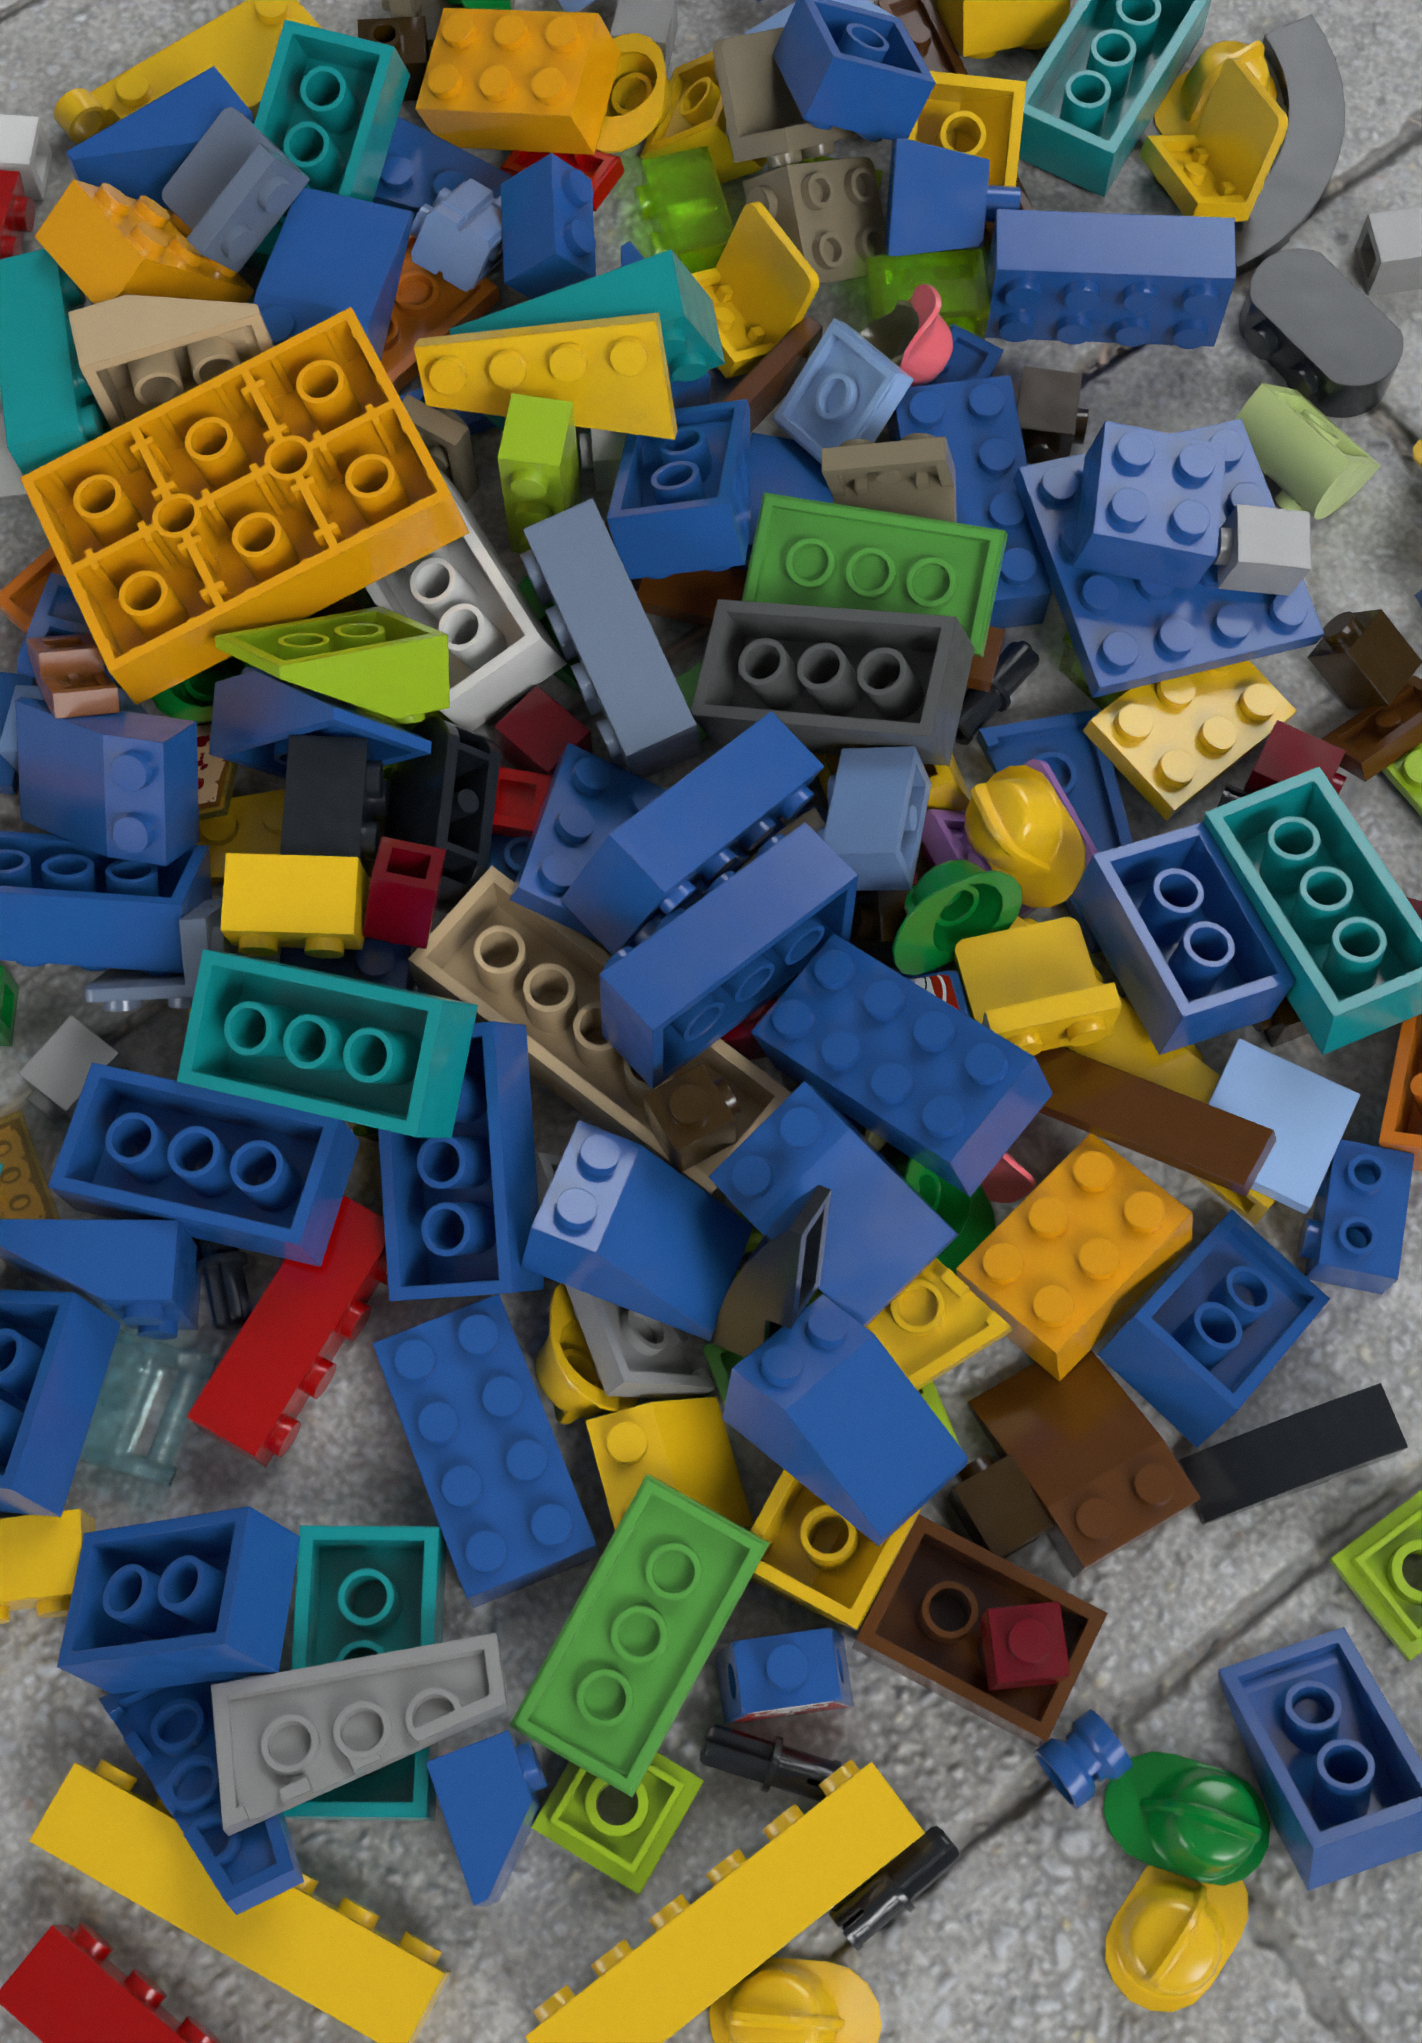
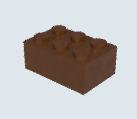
(931, 1630)

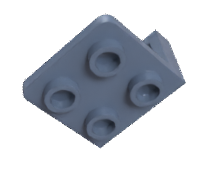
(232, 189)
(128, 988)

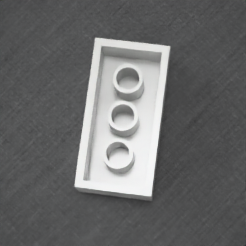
(492, 632)

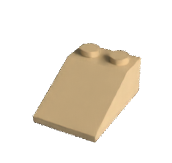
(156, 348)

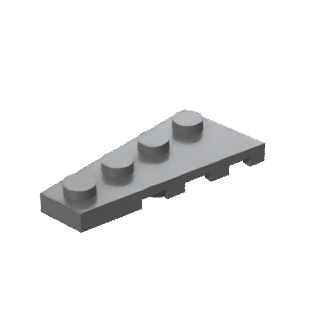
(630, 1350)
(333, 1722)

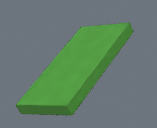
(874, 562)
(639, 1634)

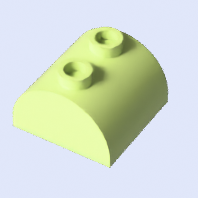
(1304, 451)

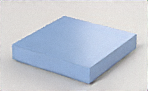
(841, 392)
(1299, 1107)

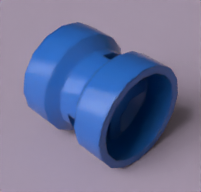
(1086, 1756)

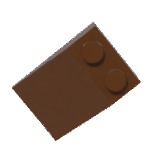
(1086, 1458)

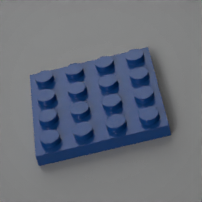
(1150, 631)

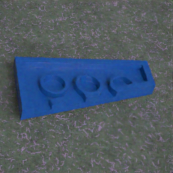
(424, 164)
(1081, 772)
(176, 1746)

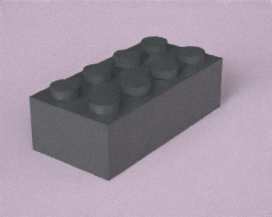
(835, 676)

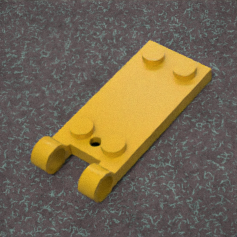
(236, 43)

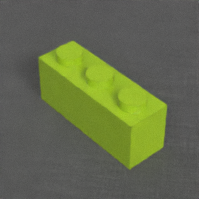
(537, 463)

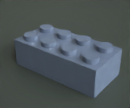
(608, 630)

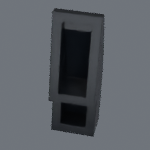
(777, 1276)
(1294, 1453)

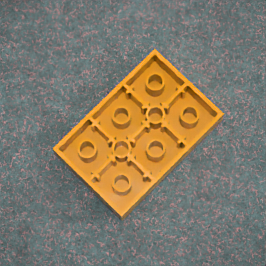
(242, 505)

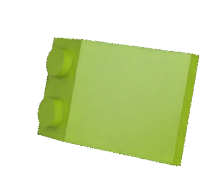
(356, 657)

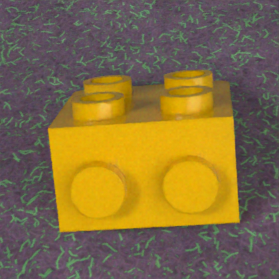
(1229, 155)
(757, 289)
(1037, 986)

